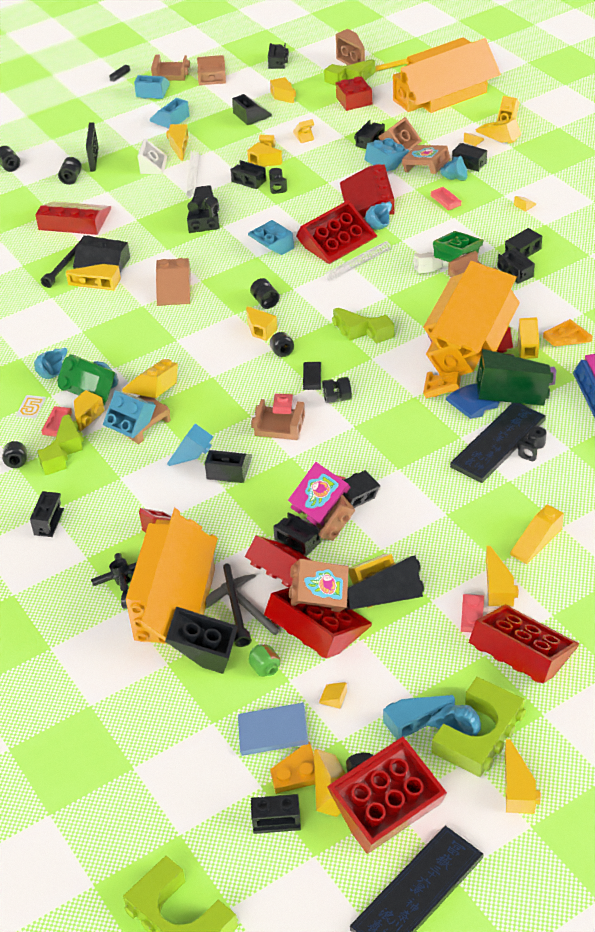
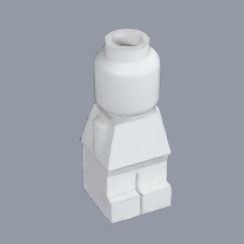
(427, 262)

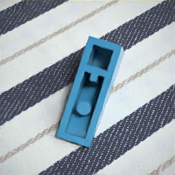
(192, 446)
(413, 713)

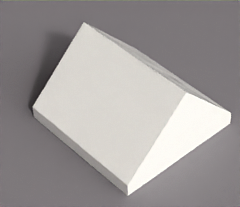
(151, 158)

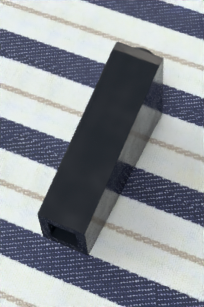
(202, 221)
(391, 584)

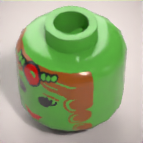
(264, 659)

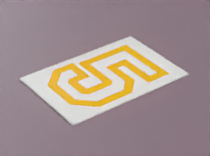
(30, 406)

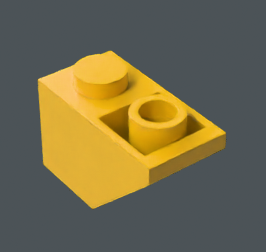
(282, 90)
(508, 108)
(264, 155)
(261, 323)
(528, 338)
(87, 409)

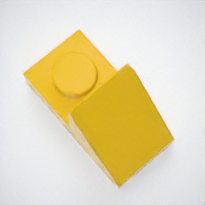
(303, 131)

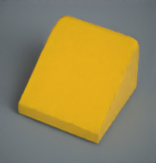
(472, 139)
(523, 203)
(334, 694)

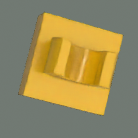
(267, 140)

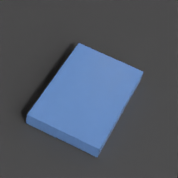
(272, 729)

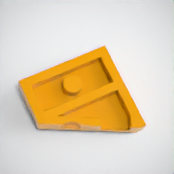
(567, 334)
(441, 383)
(294, 771)

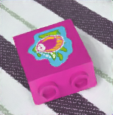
(317, 493)

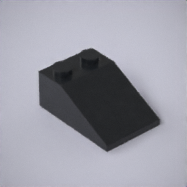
(202, 638)

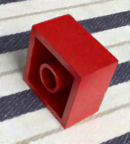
(353, 93)

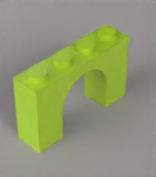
(477, 752)
(151, 892)

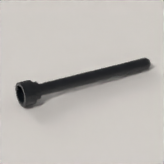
(49, 278)
(242, 635)

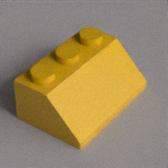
(154, 380)

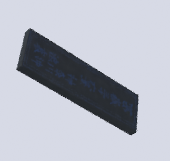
(497, 442)
(420, 885)

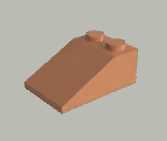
(349, 47)
(173, 281)

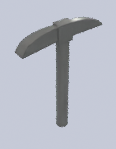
(220, 592)

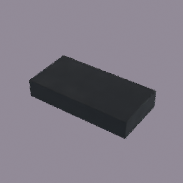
(312, 376)

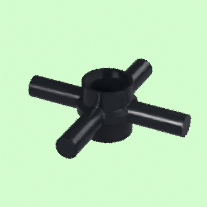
(119, 572)

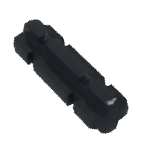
(119, 73)

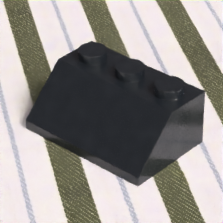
(98, 251)

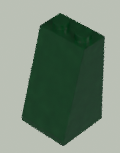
(512, 379)

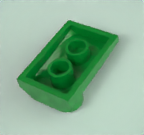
(455, 245)
(82, 375)

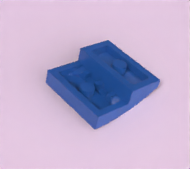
(467, 401)

